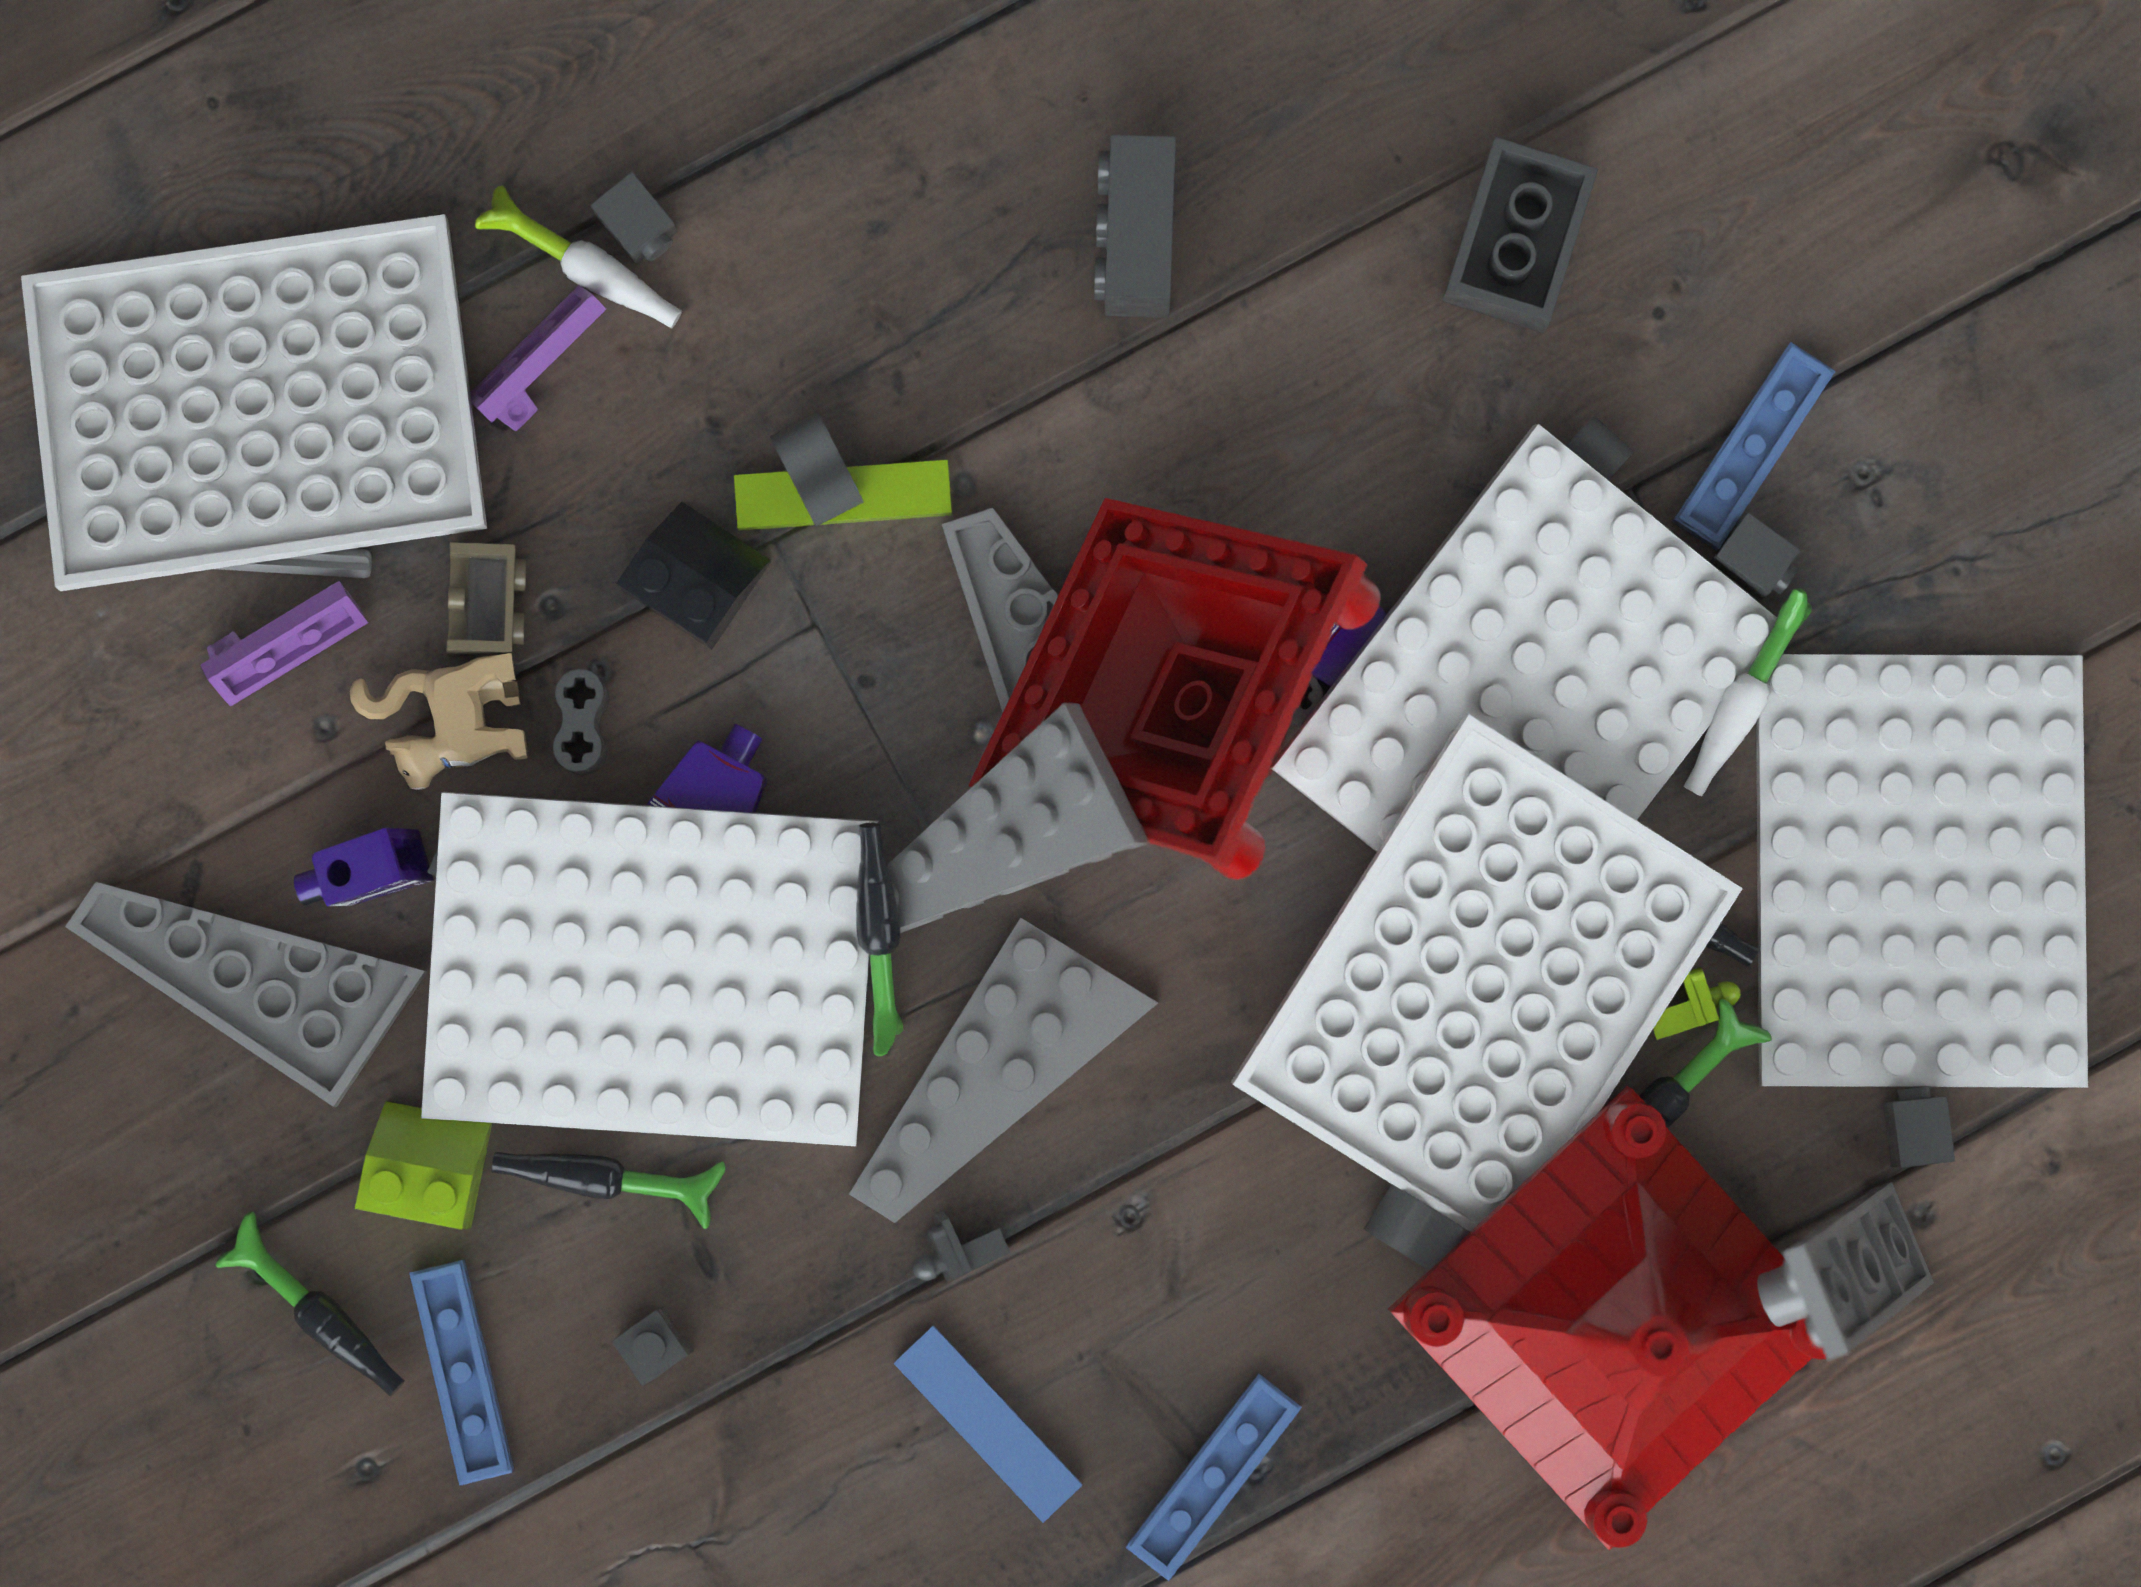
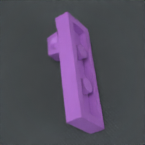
(503, 389)
(249, 664)

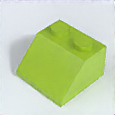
(423, 1167)

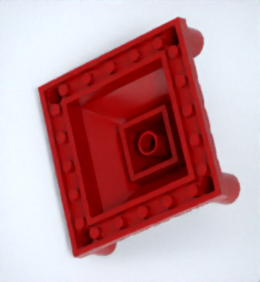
(1187, 666)
(1611, 1318)

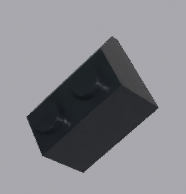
(693, 574)

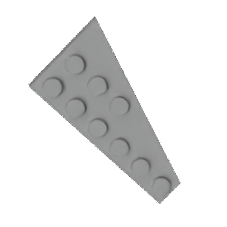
(1002, 592)
(1019, 825)
(279, 995)
(1015, 1042)

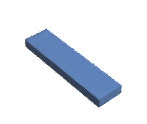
(1753, 446)
(462, 1372)
(988, 1423)
(1213, 1476)

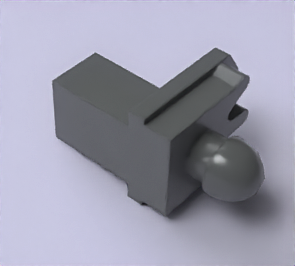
(951, 1256)

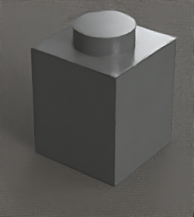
(635, 219)
(1757, 558)
(1918, 1129)
(652, 1346)

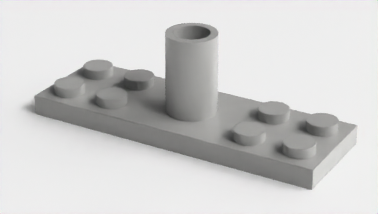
(1848, 1274)

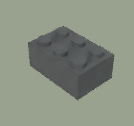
(1136, 226)
(1520, 235)

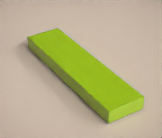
(886, 489)

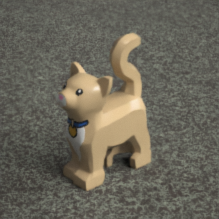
(457, 709)

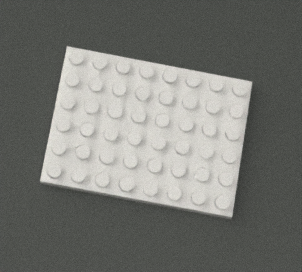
(252, 402)
(1553, 624)
(1922, 872)
(646, 970)
(1485, 978)

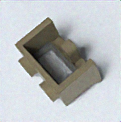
(483, 599)

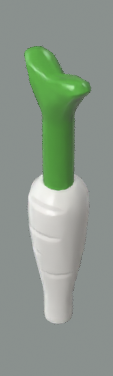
(1746, 696)

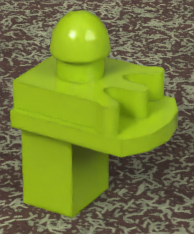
(1700, 1007)

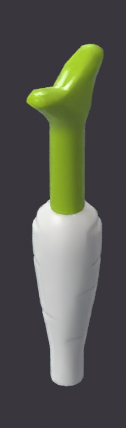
(580, 261)

